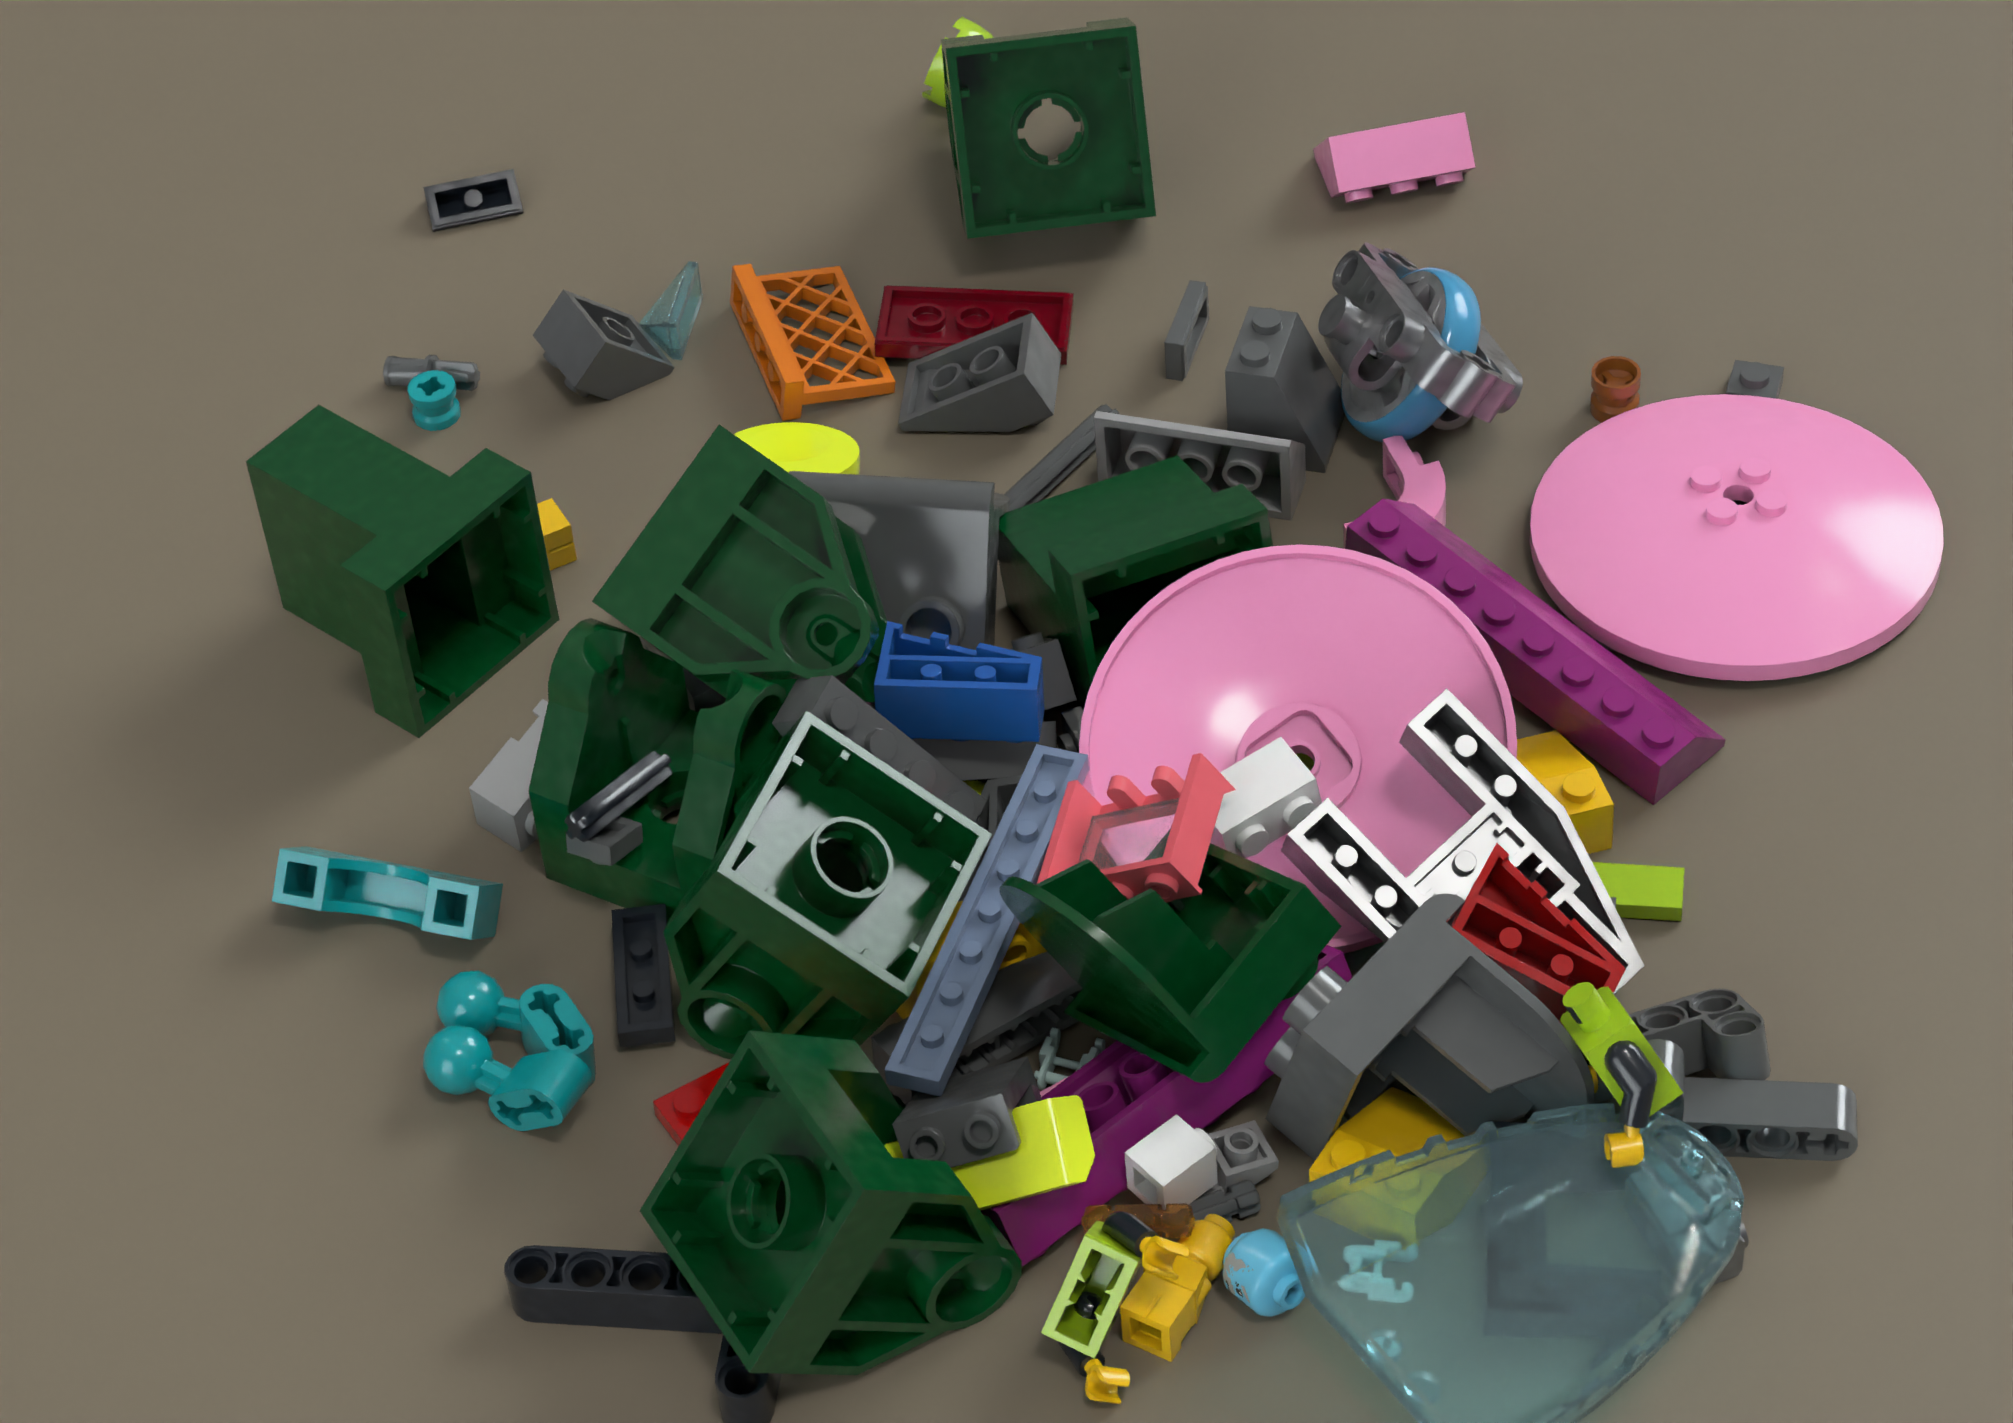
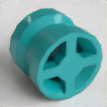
(434, 400)

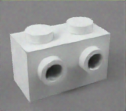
(1268, 802)

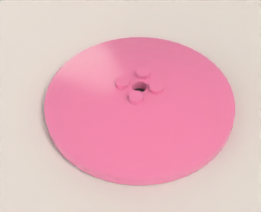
(1667, 569)
(1308, 651)

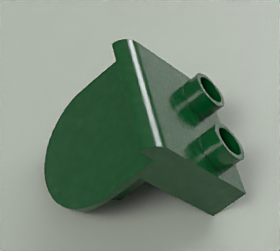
(1182, 974)

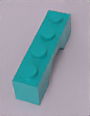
(388, 890)

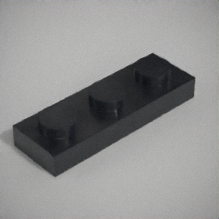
(642, 976)

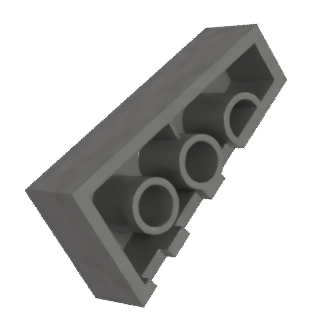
(862, 724)

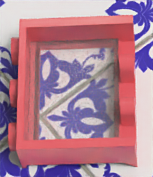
(1142, 838)

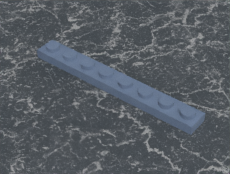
(982, 927)

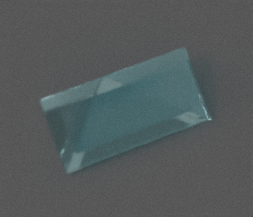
(675, 312)

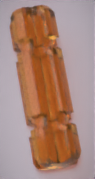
(1174, 1221)

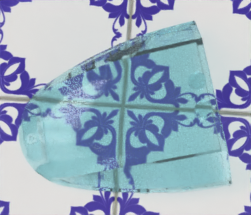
(1516, 1261)

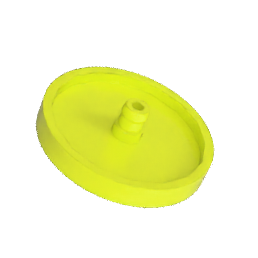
(805, 447)

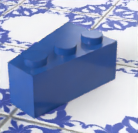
(958, 691)

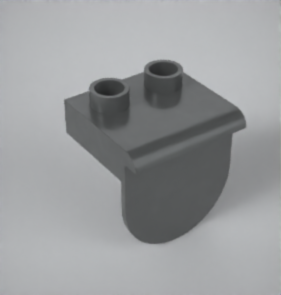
(926, 547)
(1435, 1021)

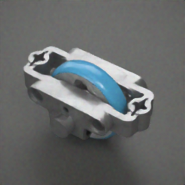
(1412, 347)

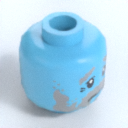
(1262, 1273)

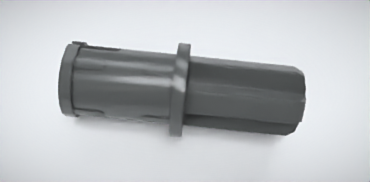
(401, 370)

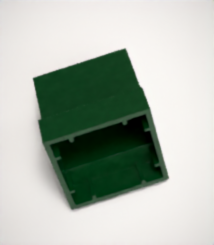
(1106, 549)
(403, 562)

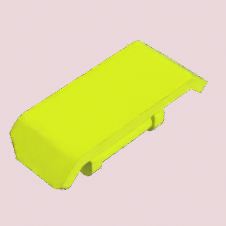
(1051, 1156)

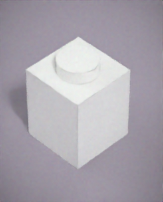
(1172, 1164)

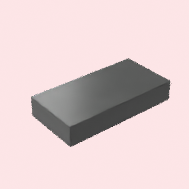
(1186, 330)

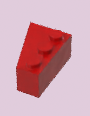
(1531, 936)

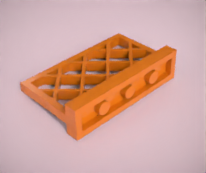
(775, 342)

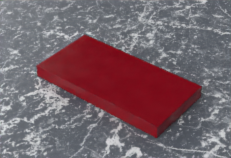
(929, 319)

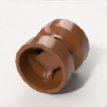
(1614, 387)

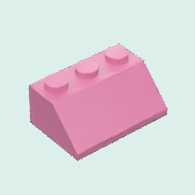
(1396, 157)

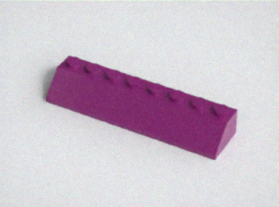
(1545, 657)
(1125, 1102)

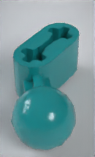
(542, 1014)
(525, 1097)

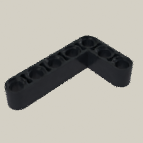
(632, 1293)

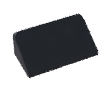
(473, 200)

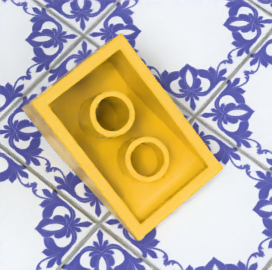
(1573, 783)
(1391, 1123)

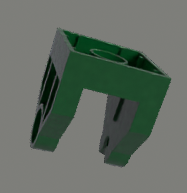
(994, 89)
(750, 578)
(607, 713)
(818, 896)
(806, 1225)

